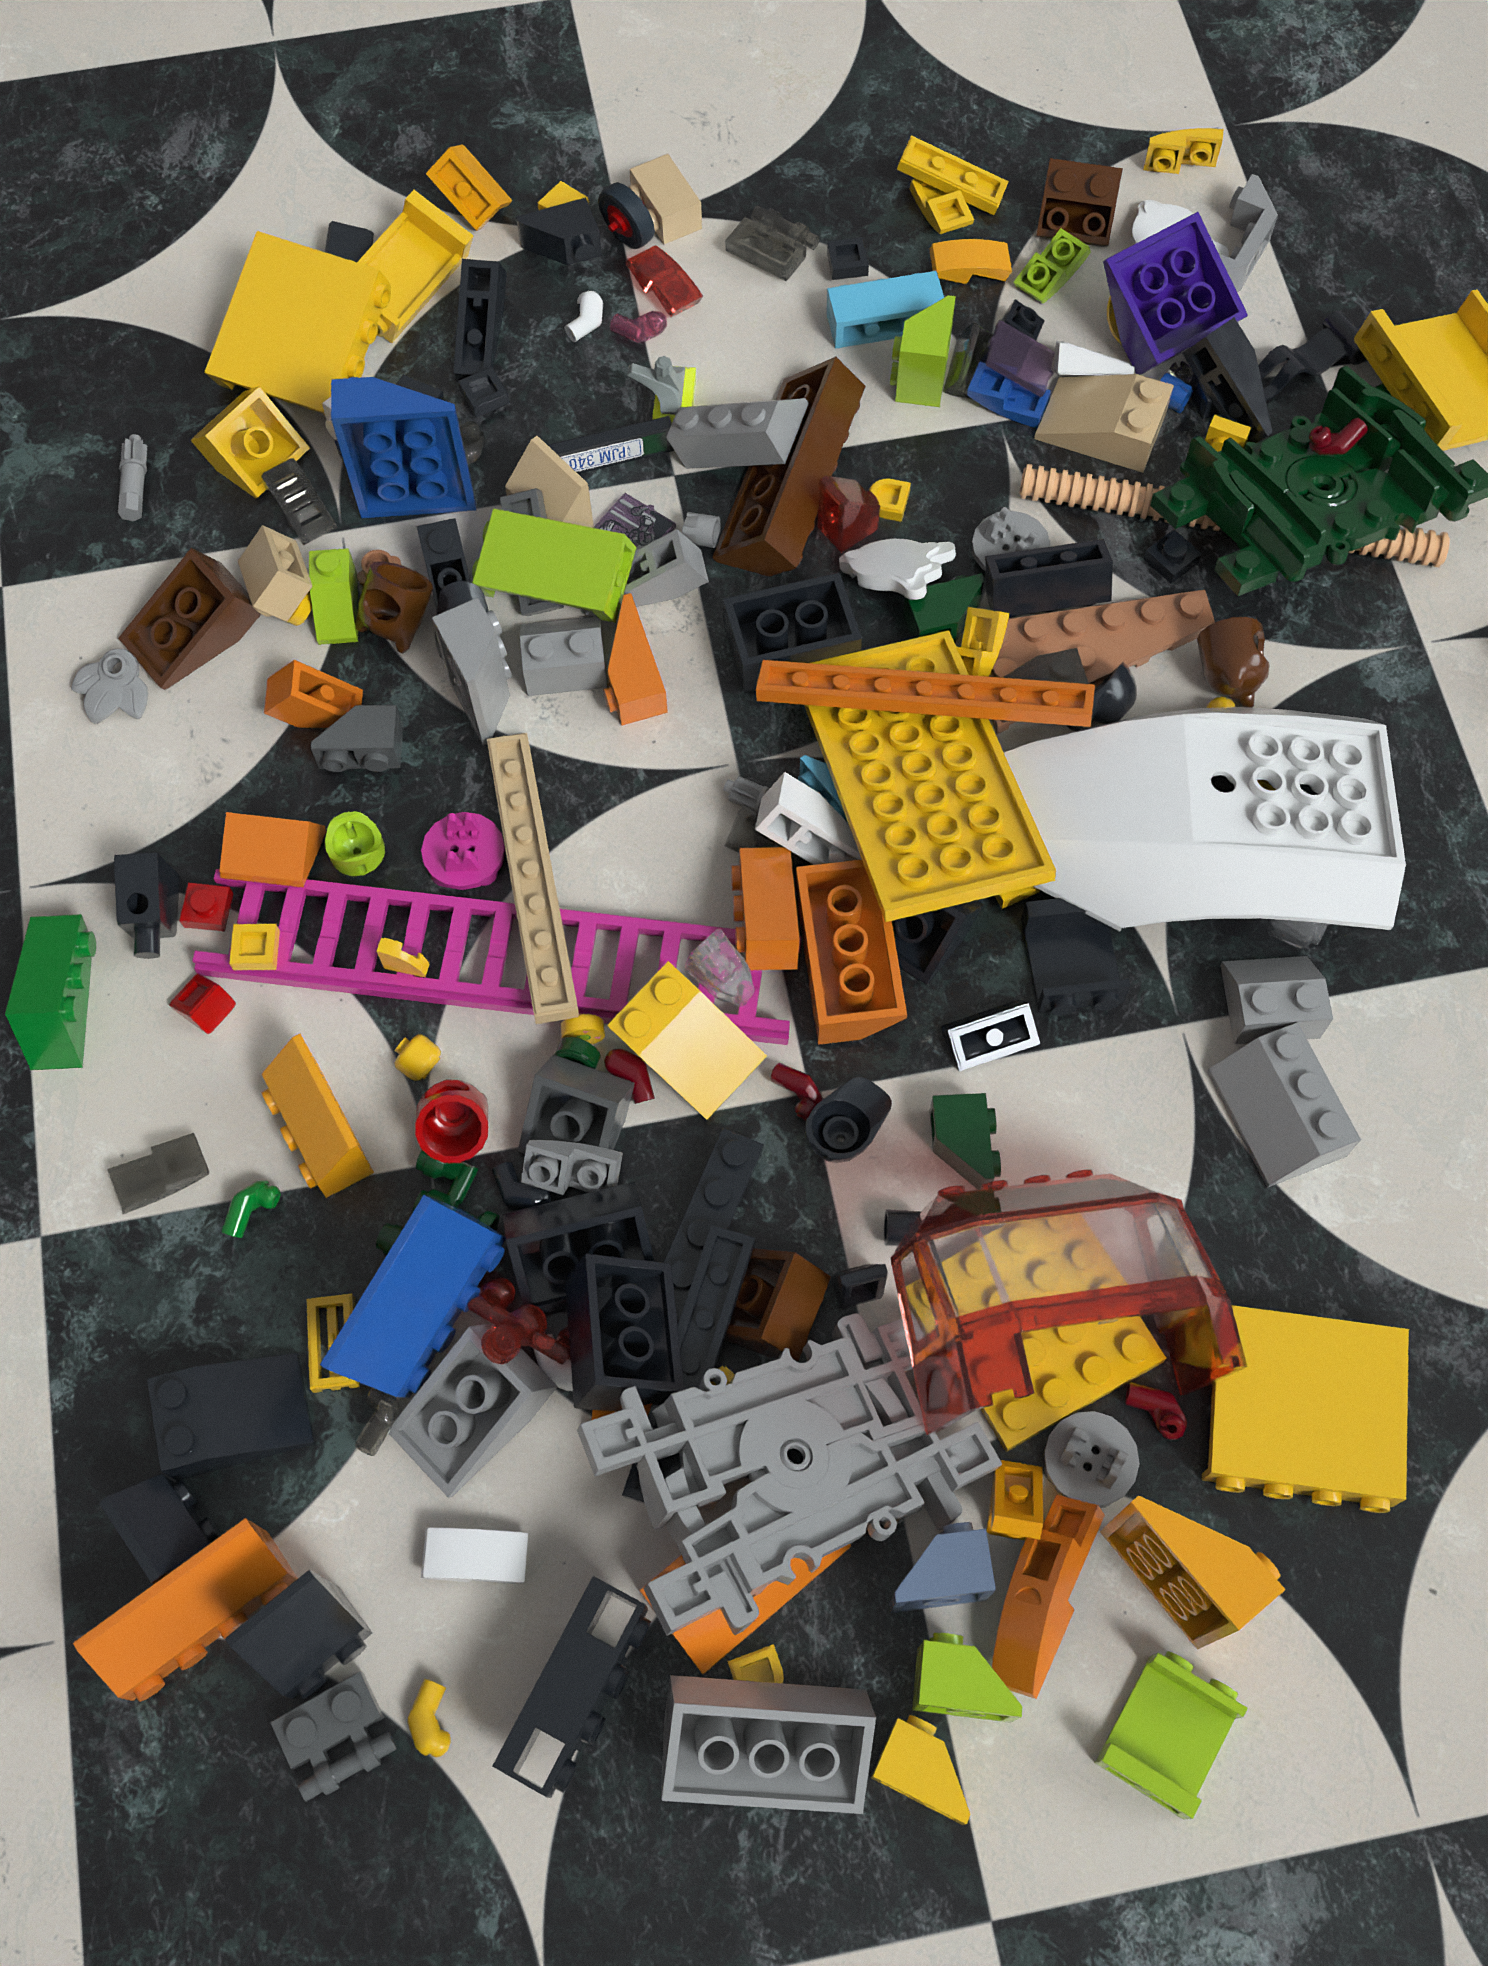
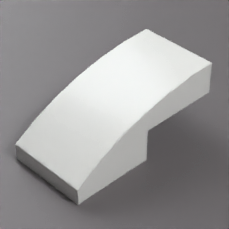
(474, 1555)

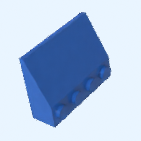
(400, 449)
(415, 1299)

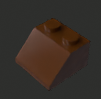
(777, 1303)

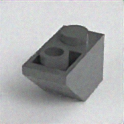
(361, 739)

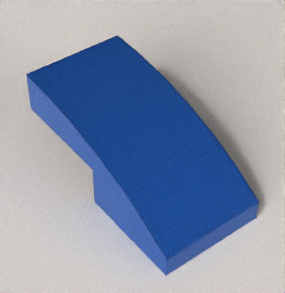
(1007, 397)

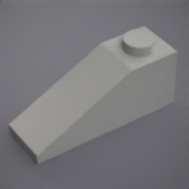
(665, 570)

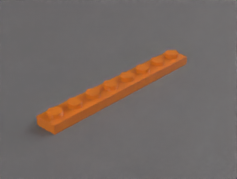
(926, 693)

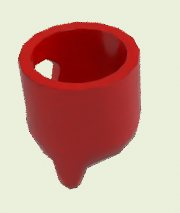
(452, 1121)

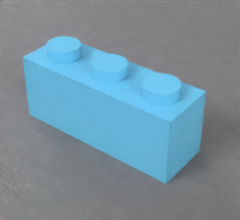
(879, 307)

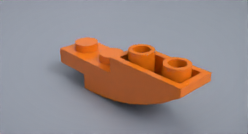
(1038, 1595)

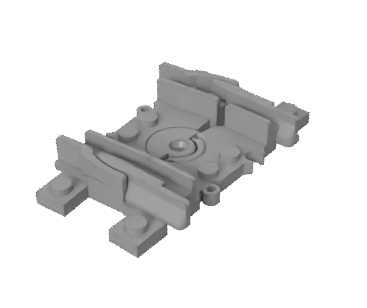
(859, 1467)

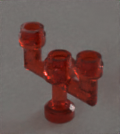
(512, 1330)

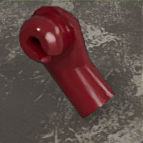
(1328, 443)
(631, 1068)
(801, 1085)
(1162, 1408)

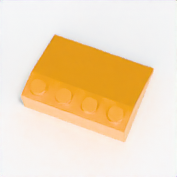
(1192, 1571)

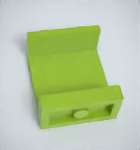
(1170, 1733)

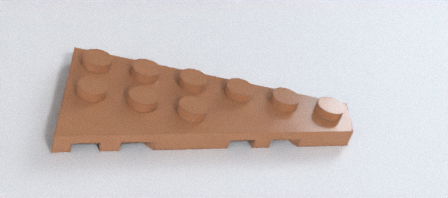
(1105, 634)

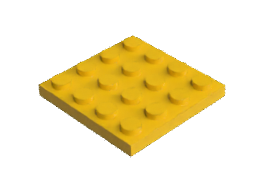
(1071, 1371)

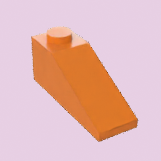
(632, 672)

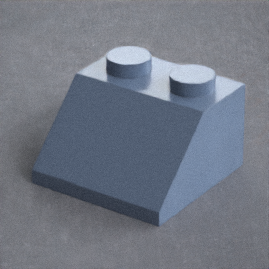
(949, 1572)

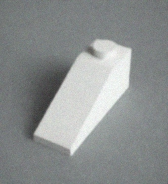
(805, 823)

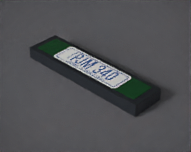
(615, 445)

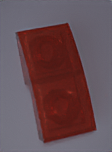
(666, 278)

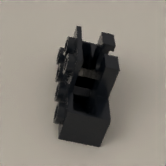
(574, 1688)

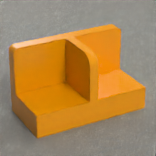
(468, 186)

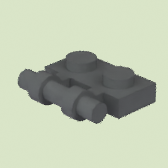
(326, 1722)

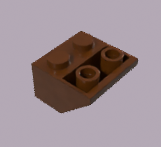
(1079, 200)

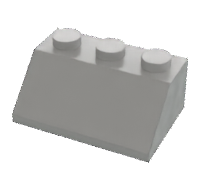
(736, 433)
(475, 663)
(1284, 1105)

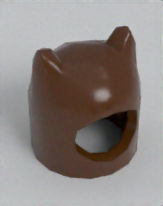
(393, 603)
(1234, 658)

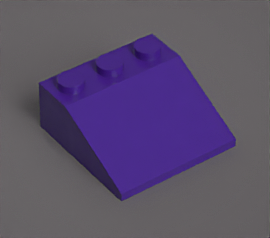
(1170, 293)

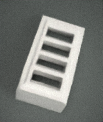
(1081, 361)

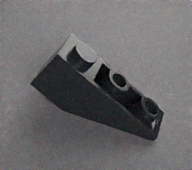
(443, 554)

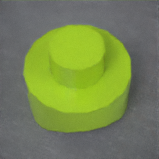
(354, 847)

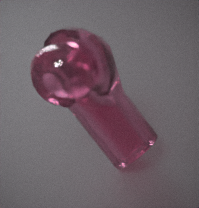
(640, 329)

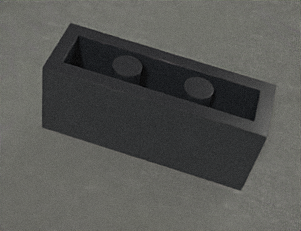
(1049, 578)

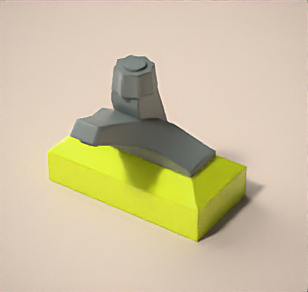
(671, 384)

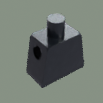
(146, 900)

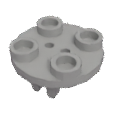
(1001, 530)
(1111, 1470)

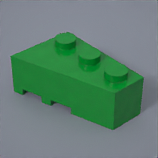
(52, 992)

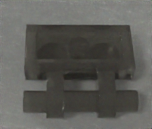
(766, 248)

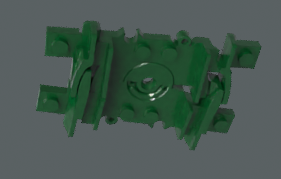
(1273, 495)

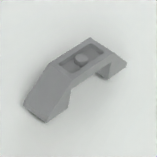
(1256, 217)

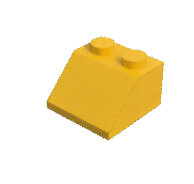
(249, 440)

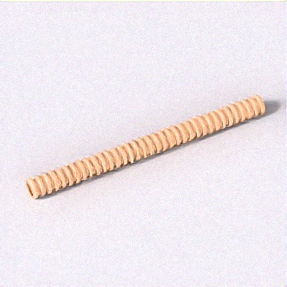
(1137, 500)

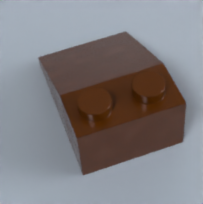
(189, 620)

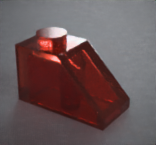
(846, 511)

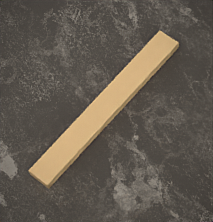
(532, 880)

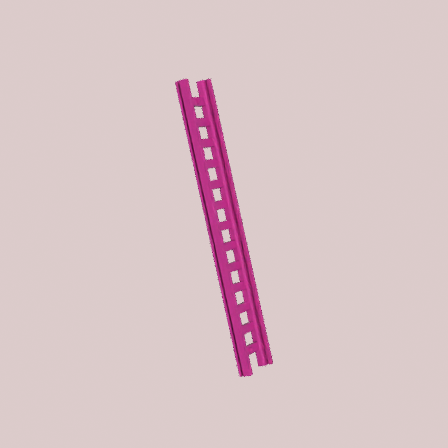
(447, 988)

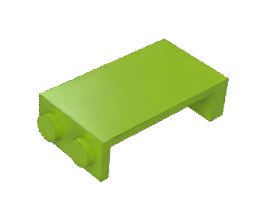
(554, 562)

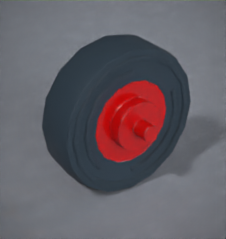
(626, 215)

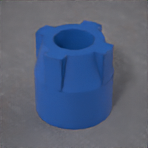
(1181, 392)

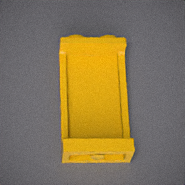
(416, 259)

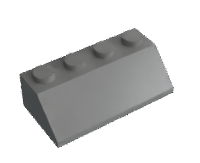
(766, 1744)

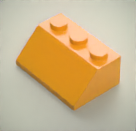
(313, 1120)

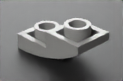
(570, 1164)

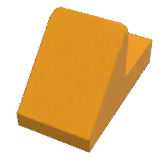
(1016, 1501)

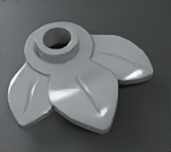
(109, 691)

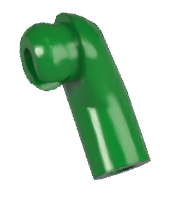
(245, 1202)

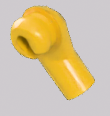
(423, 1723)

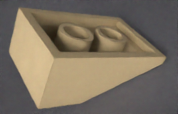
(1107, 417)

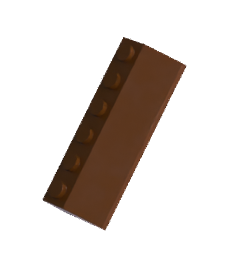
(782, 500)

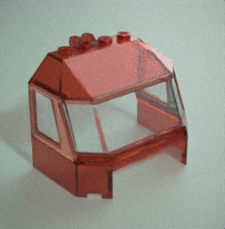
(1051, 1258)

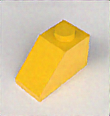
(921, 1769)

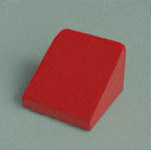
(203, 1003)

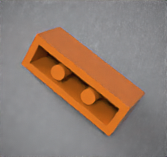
(766, 908)

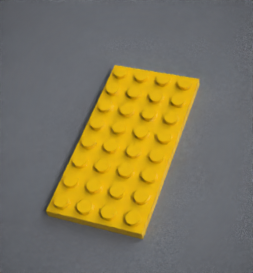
(928, 794)

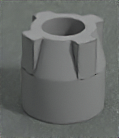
(702, 529)

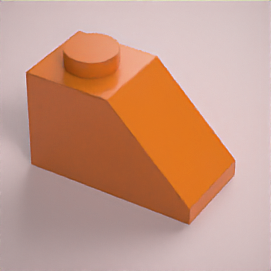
(308, 696)

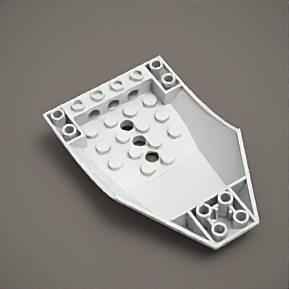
(1154, 842)

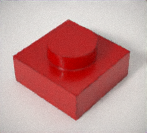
(206, 907)

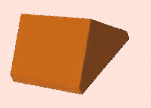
(269, 849)

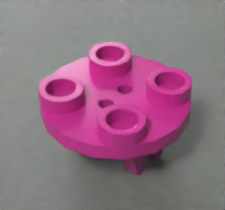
(464, 868)

